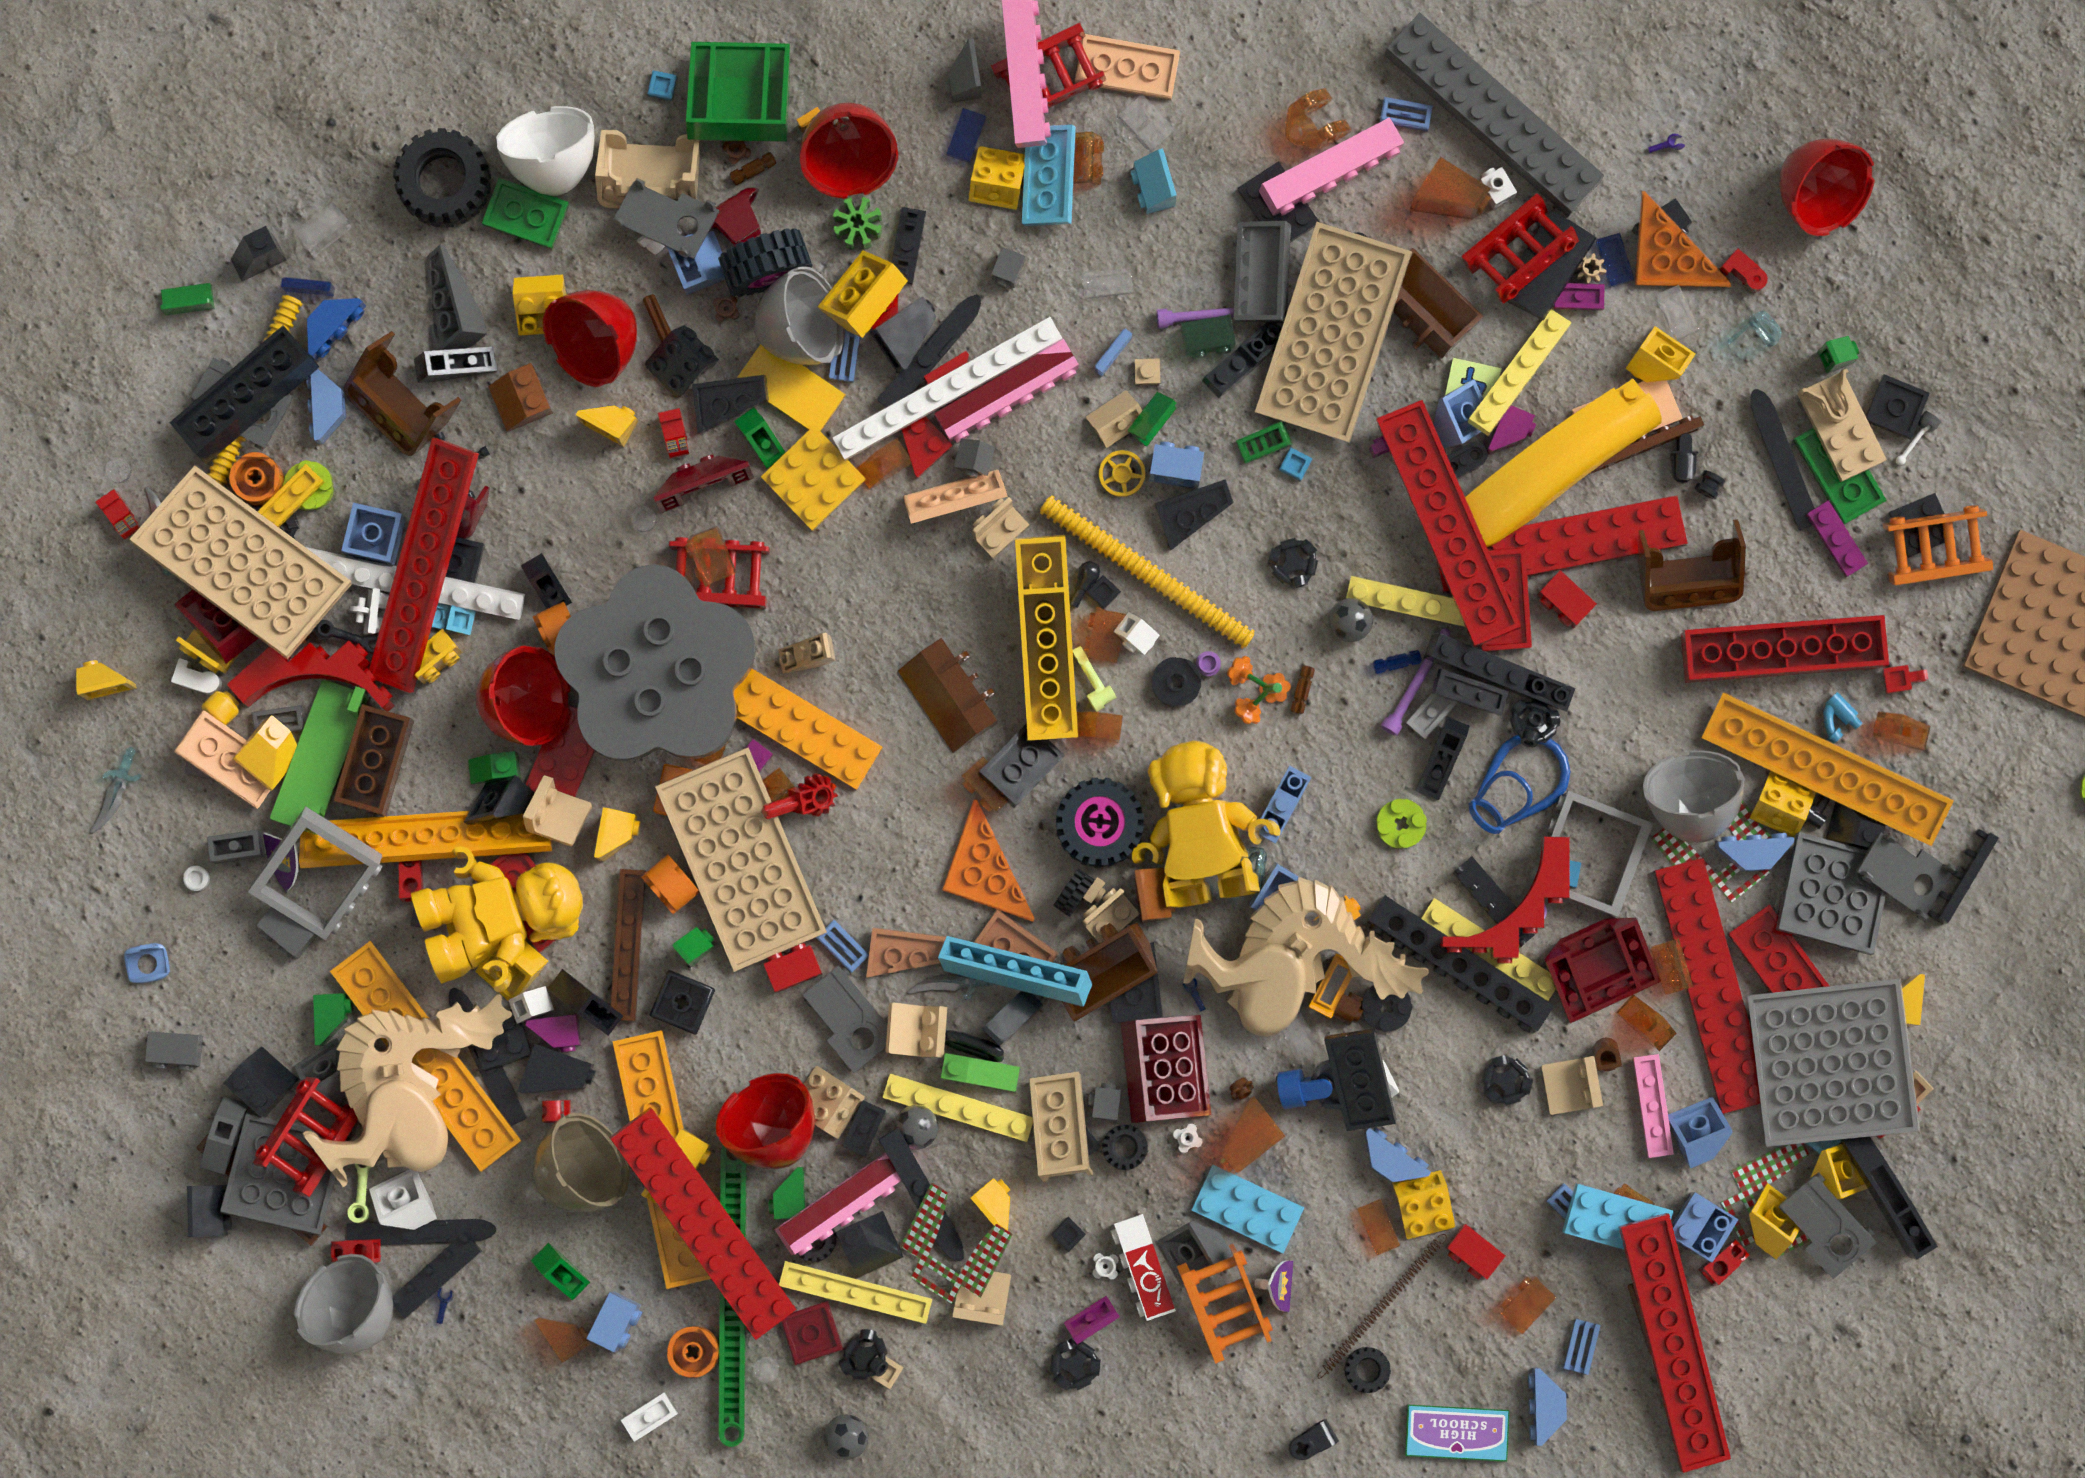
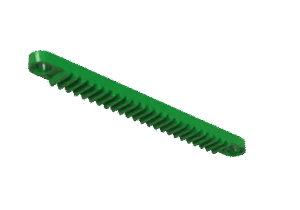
(731, 1329)

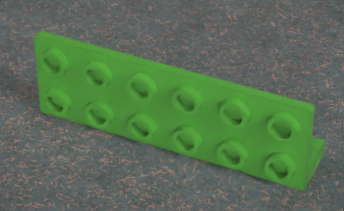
(320, 752)

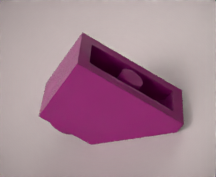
(1512, 429)
(559, 1031)

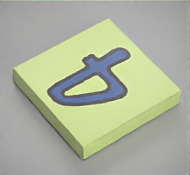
(1464, 371)

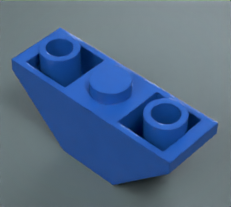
(330, 323)

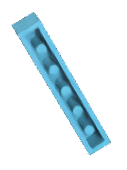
(1015, 971)

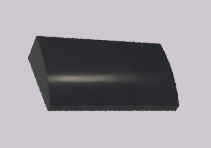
(1543, 291)

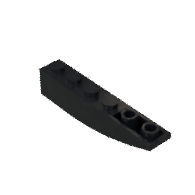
(1498, 672)
(1890, 1197)

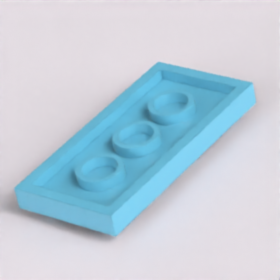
(1049, 179)
(1247, 1209)
(1598, 1214)

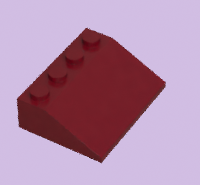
(214, 626)
(1165, 1068)

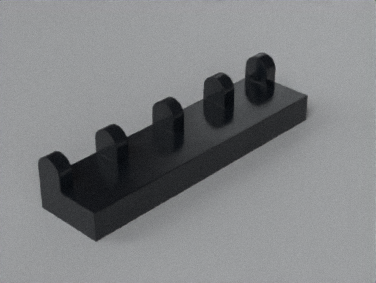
(1966, 878)
(1487, 893)
(435, 1275)

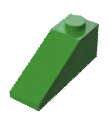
(980, 1072)

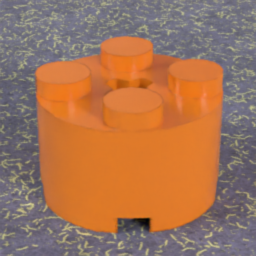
(247, 469)
(550, 622)
(670, 884)
(679, 1347)

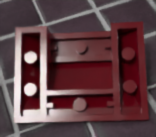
(701, 475)
(1600, 966)

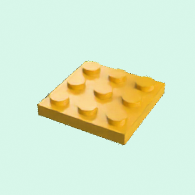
(813, 478)

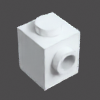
(1501, 187)
(1136, 634)
(531, 1004)

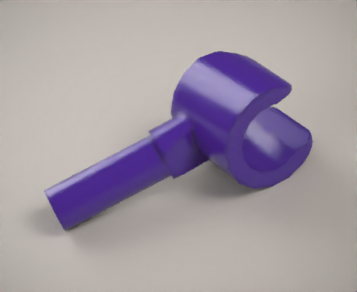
(1667, 144)

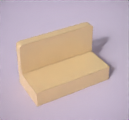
(1114, 418)

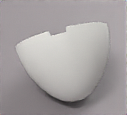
(548, 148)

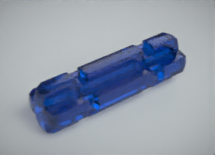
(1397, 661)

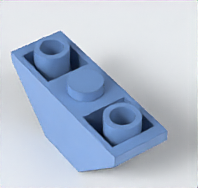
(326, 405)
(1284, 800)
(1755, 852)
(1391, 1159)
(1547, 1406)

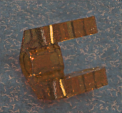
(1311, 135)

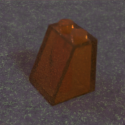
(1451, 193)
(1250, 1137)

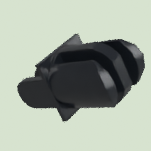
(1684, 460)

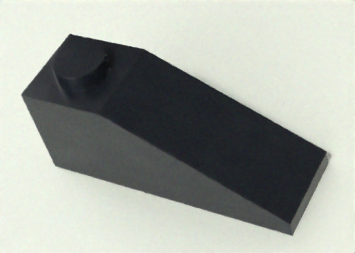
(454, 363)
(1443, 758)

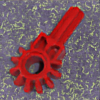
(803, 799)

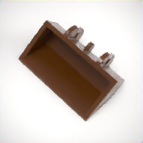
(1433, 307)
(948, 694)
(1112, 966)

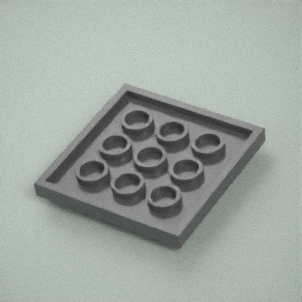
(1827, 896)
(267, 1192)

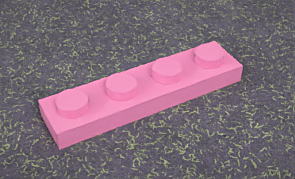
(1653, 1106)

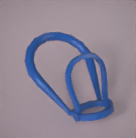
(1526, 811)

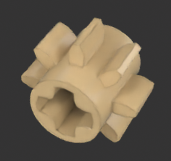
(1596, 267)

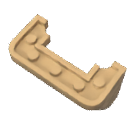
(663, 168)

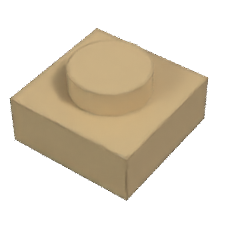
(1147, 371)
(1095, 892)
(1922, 1087)
(890, 1375)

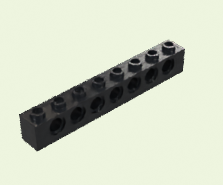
(1538, 1007)

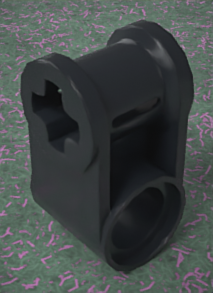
(1317, 1437)

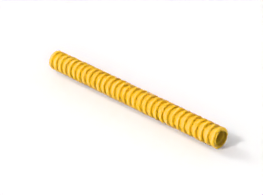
(226, 458)
(1147, 572)

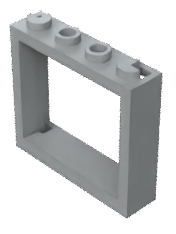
(1644, 828)
(339, 838)

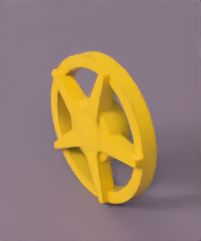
(1122, 473)

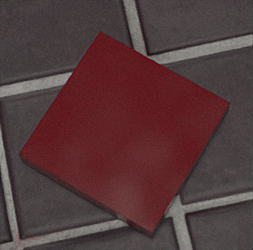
(811, 1333)

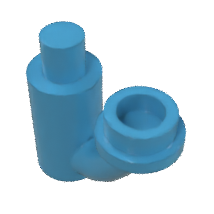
(1844, 711)

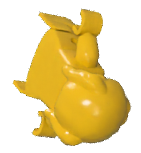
(1203, 831)
(492, 916)

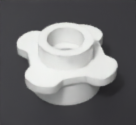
(1194, 1141)
(1100, 1260)

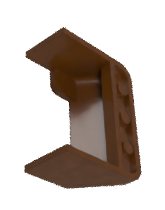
(390, 403)
(1693, 580)

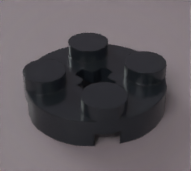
(1179, 668)
(1385, 1021)

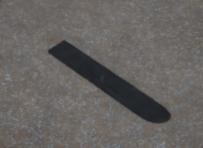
(932, 351)
(1782, 457)
(495, 1079)
(917, 1187)
(434, 1232)

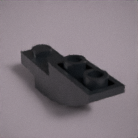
(1243, 360)

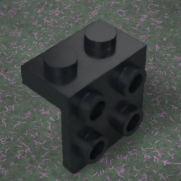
(680, 360)

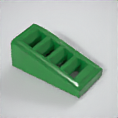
(1261, 435)

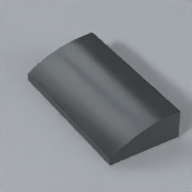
(1262, 271)

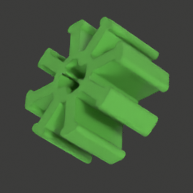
(848, 226)

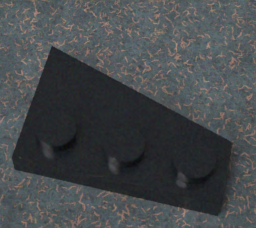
(726, 399)
(1191, 510)

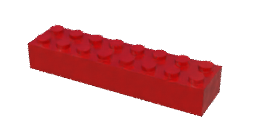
(1784, 648)

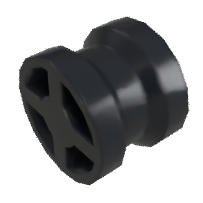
(1709, 484)

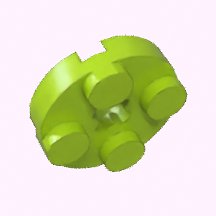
(323, 494)
(1405, 837)

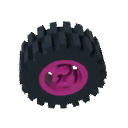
(762, 260)
(1097, 850)

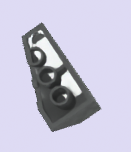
(455, 312)

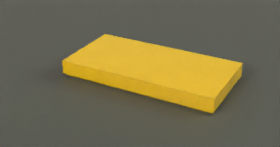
(795, 389)

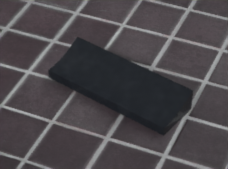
(244, 394)

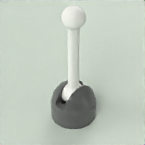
(1927, 423)

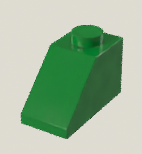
(1838, 353)
(760, 437)
(493, 767)
(694, 945)
(329, 1015)
(789, 1197)
(560, 1271)

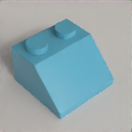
(1154, 182)

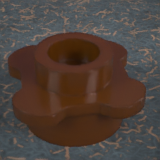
(734, 157)
(730, 302)
(1241, 1088)

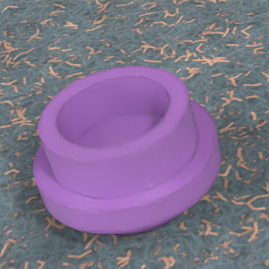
(1208, 663)

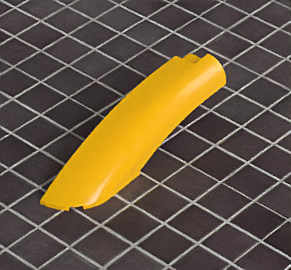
(1561, 460)

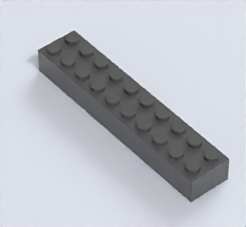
(1494, 114)

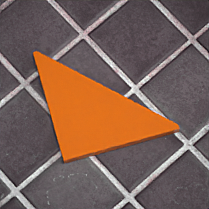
(1668, 254)
(981, 870)

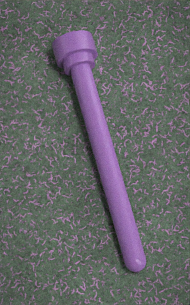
(1167, 318)
(1393, 722)

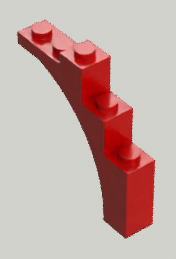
(273, 670)
(1550, 883)

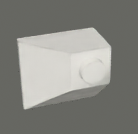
(403, 1201)

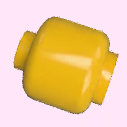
(221, 706)

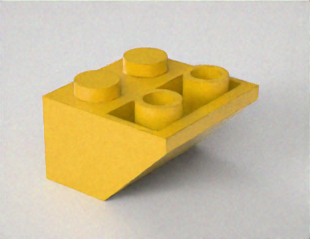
(532, 298)

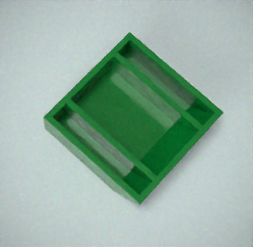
(738, 91)

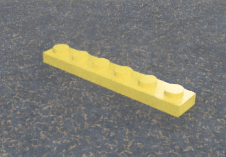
(1519, 372)
(1405, 600)
(1521, 970)
(959, 1107)
(855, 1292)

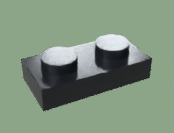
(864, 1128)

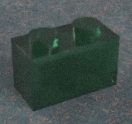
(1208, 336)

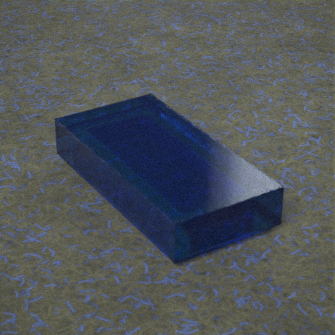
(966, 135)
(1615, 260)
(307, 286)

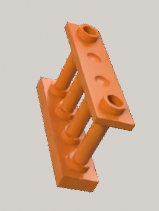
(1953, 566)
(1201, 1300)

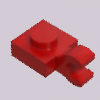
(1900, 679)

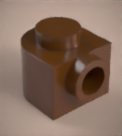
(1349, 1008)
(1607, 1054)

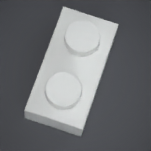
(649, 1417)

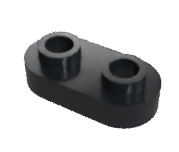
(1464, 462)

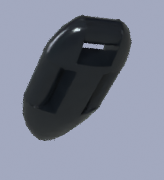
(974, 1046)

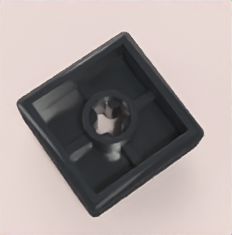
(677, 986)

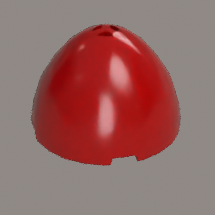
(849, 157)
(1826, 184)
(591, 335)
(528, 696)
(768, 1121)

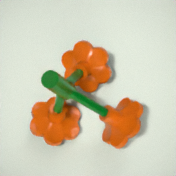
(1272, 688)

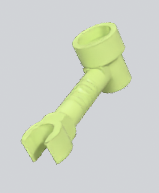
(1101, 695)
(360, 1196)

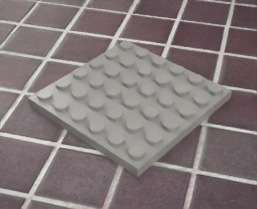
(1833, 1063)

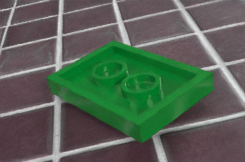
(525, 213)

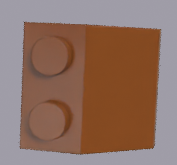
(520, 397)
(1151, 895)

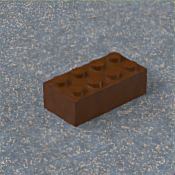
(374, 760)

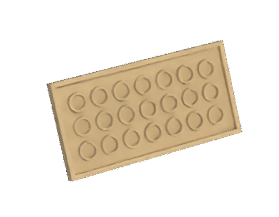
(1333, 331)
(240, 562)
(740, 859)

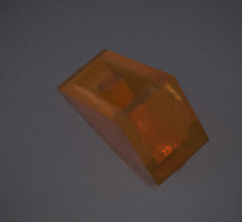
(884, 463)
(1099, 726)
(1901, 730)
(1646, 1022)
(563, 1337)

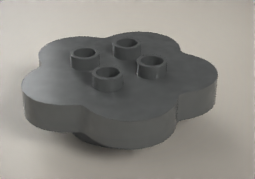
(655, 667)

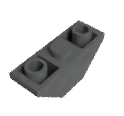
(223, 1135)

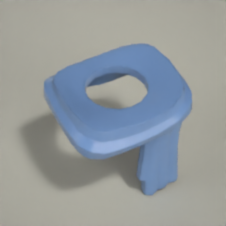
(133, 955)

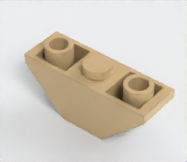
(807, 654)

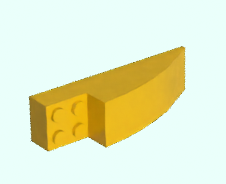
(1046, 637)

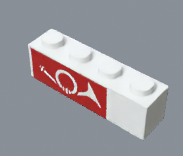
(1144, 1268)

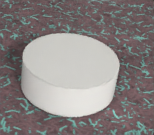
(196, 878)

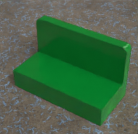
(187, 299)
(1152, 418)

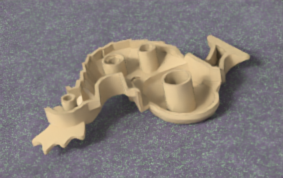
(1285, 960)
(395, 1095)

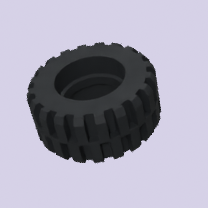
(419, 155)

